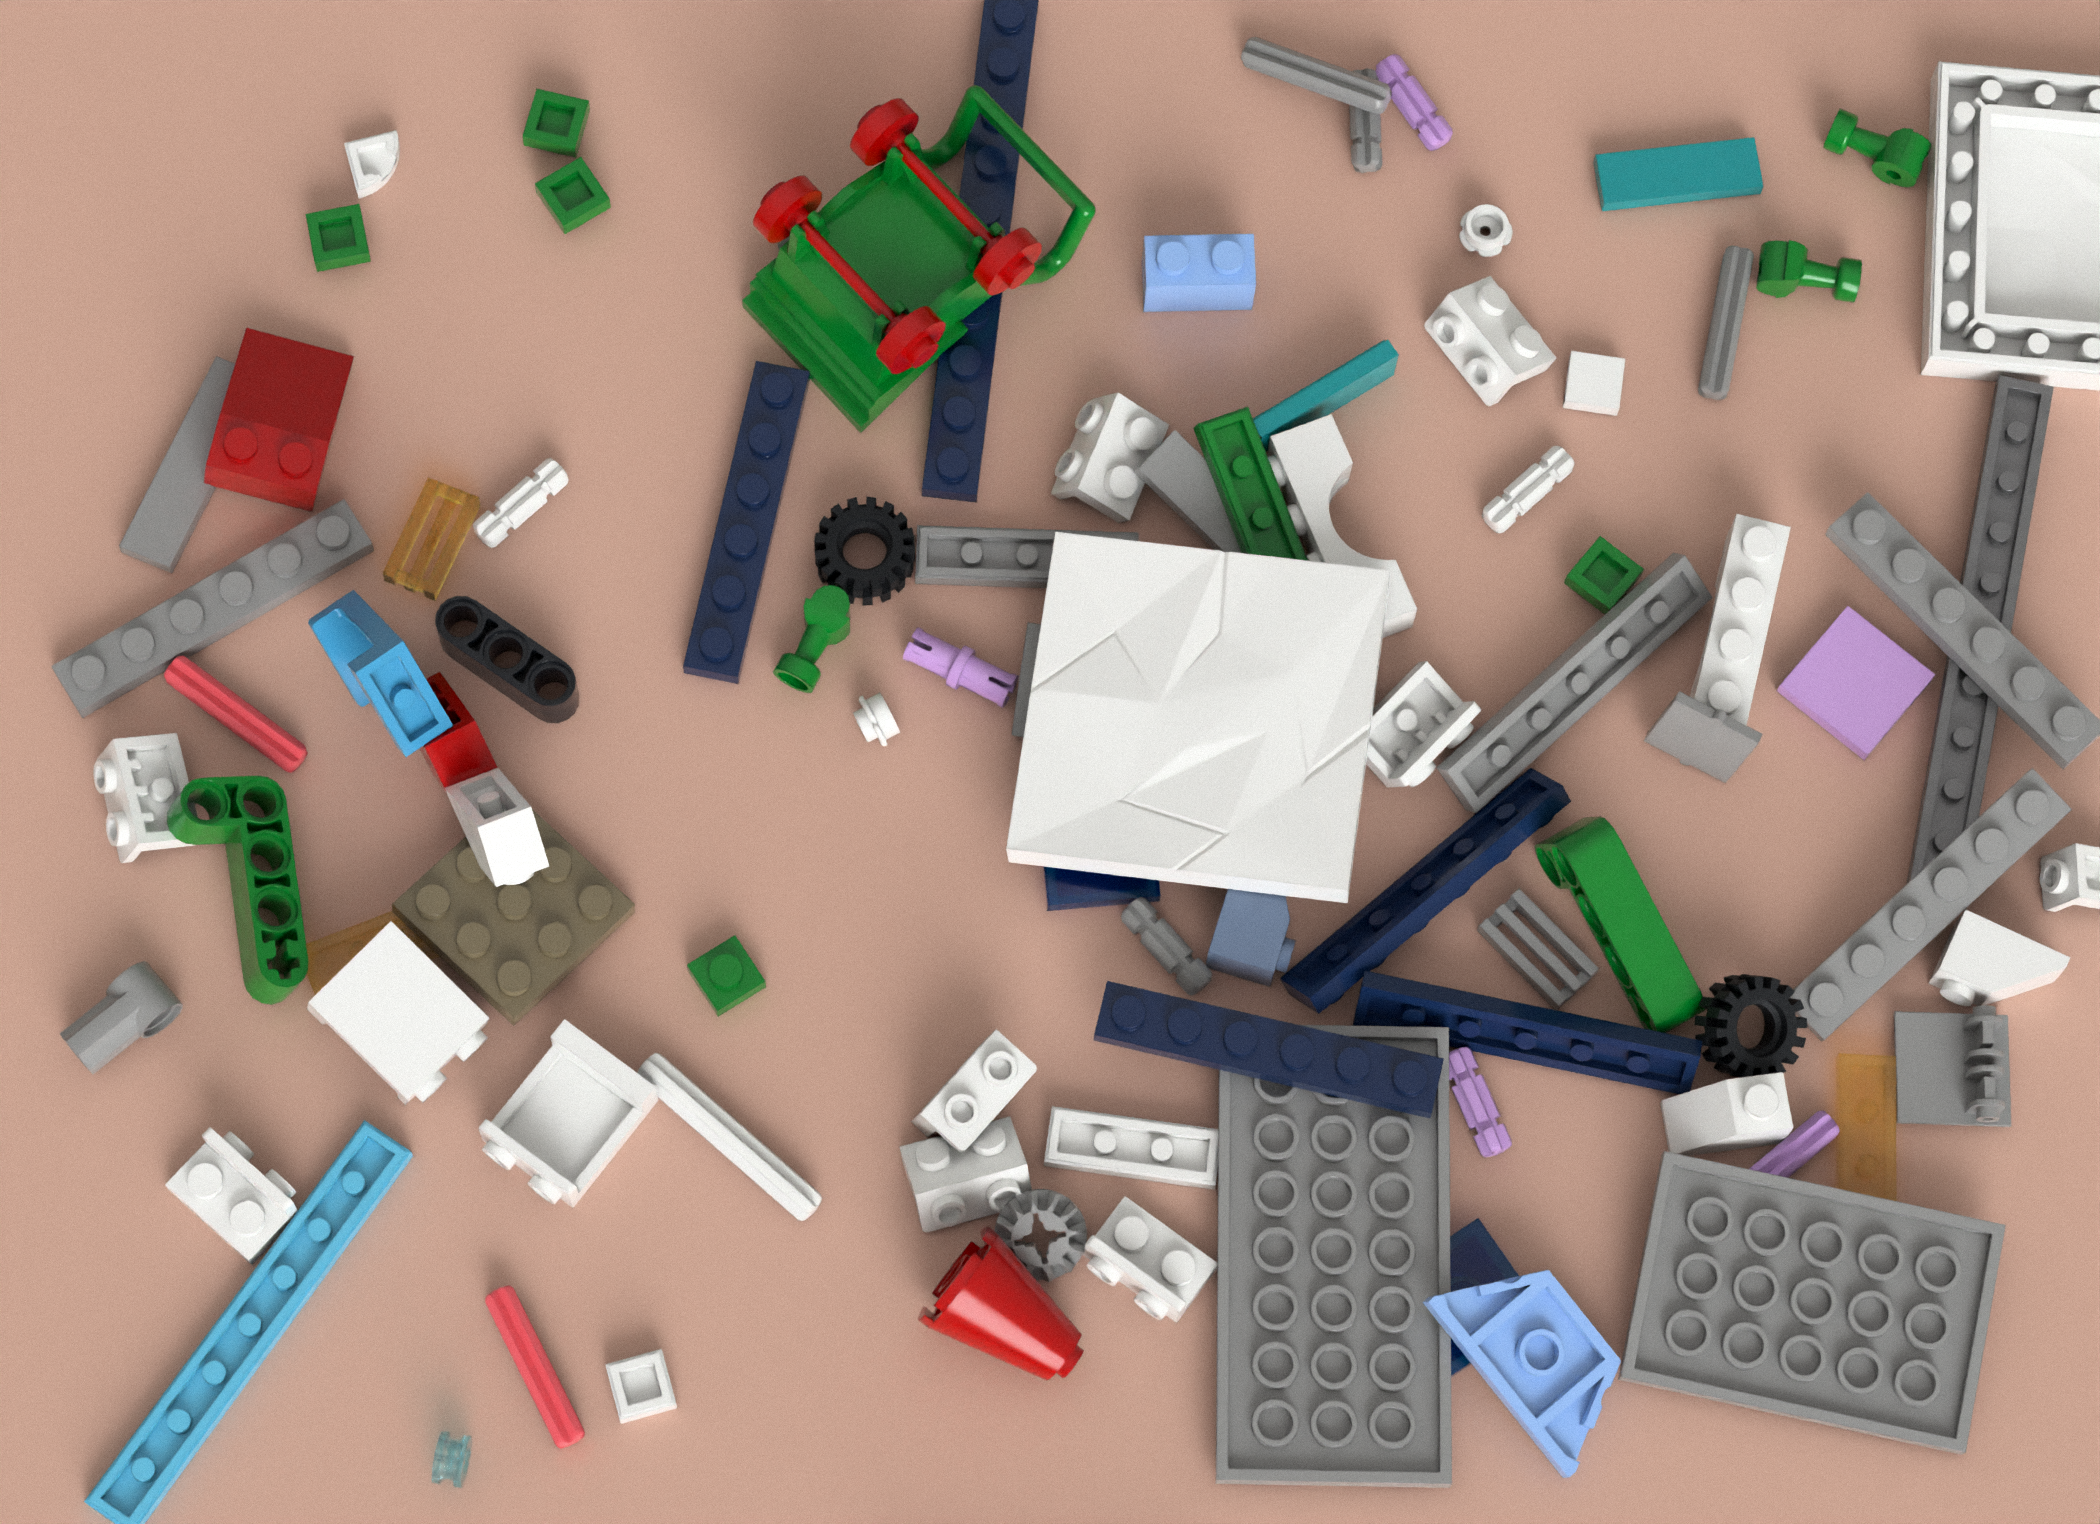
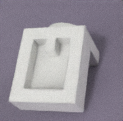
(2071, 877)

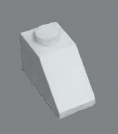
(498, 827)
(1992, 963)
(1728, 1115)

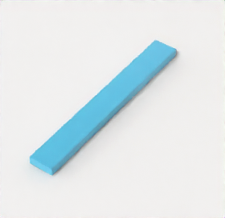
(249, 1327)

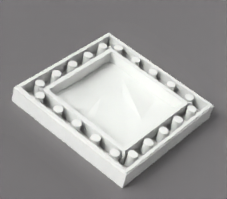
(2013, 226)
(1199, 717)

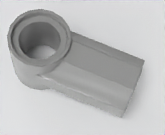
(134, 1008)

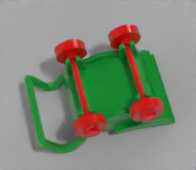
(895, 258)

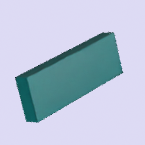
(1678, 174)
(1329, 391)

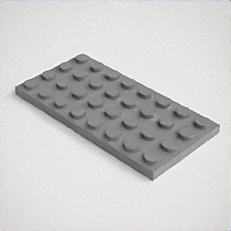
(1322, 1278)

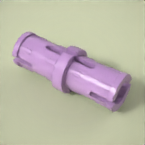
(960, 667)

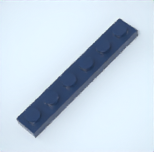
(746, 522)
(1425, 890)
(1532, 1033)
(1268, 1049)

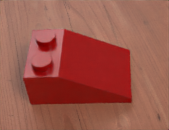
(278, 420)

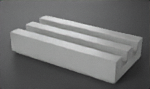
(1504, 914)

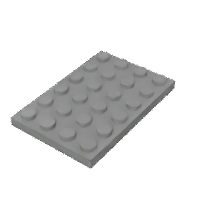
(1812, 1302)

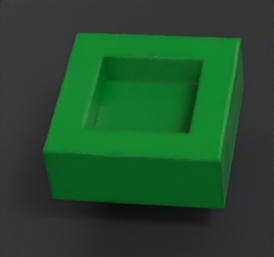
(556, 123)
(572, 195)
(338, 237)
(1603, 575)
(726, 975)

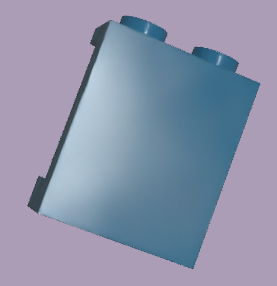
(380, 671)

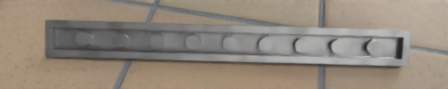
(1992, 576)

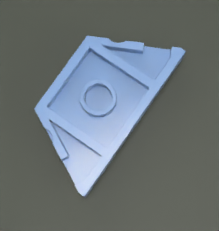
(1534, 1356)

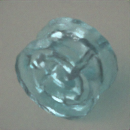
(451, 1459)

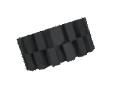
(865, 519)
(1779, 1026)

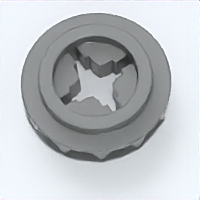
(1057, 1214)

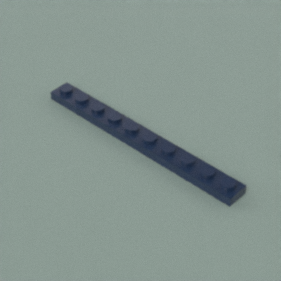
(989, 191)

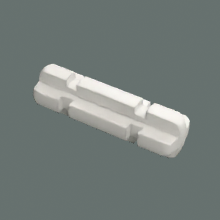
(1528, 489)
(520, 502)

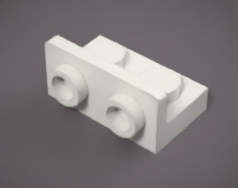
(139, 785)
(976, 1092)
(233, 1195)
(1149, 1261)

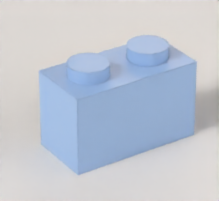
(1198, 272)

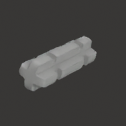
(1366, 135)
(1166, 946)

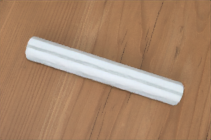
(731, 1138)

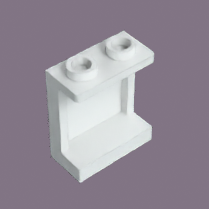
(400, 1014)
(568, 1116)

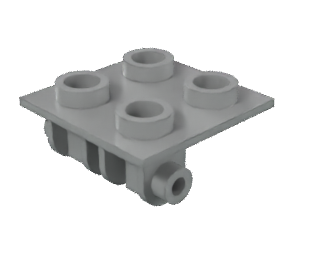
(1952, 1068)

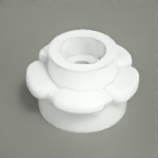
(1485, 217)
(876, 719)

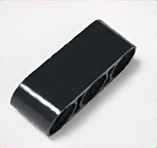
(495, 637)

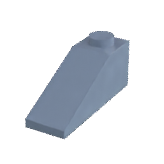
(1251, 937)

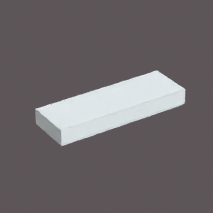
(1132, 1147)

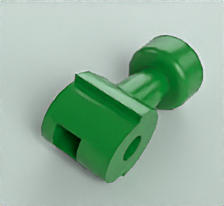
(1895, 157)
(1786, 266)
(825, 624)

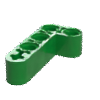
(250, 886)
(1624, 921)

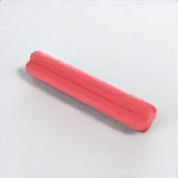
(235, 713)
(534, 1366)

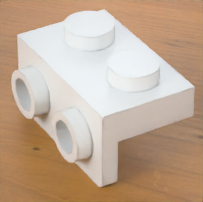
(1488, 339)
(1106, 450)
(1415, 726)
(966, 1184)

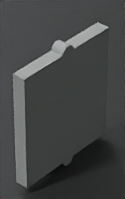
(1702, 737)

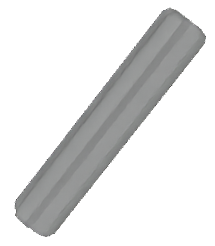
(1316, 75)
(1725, 323)

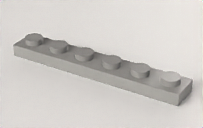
(213, 608)
(1965, 630)
(1574, 682)
(1928, 903)

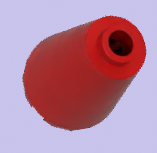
(1003, 1311)

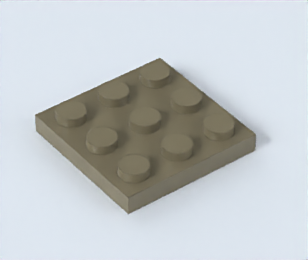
(516, 937)

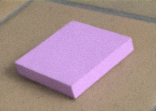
(1855, 682)

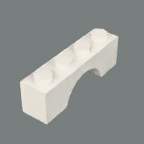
(1310, 470)
(1740, 615)

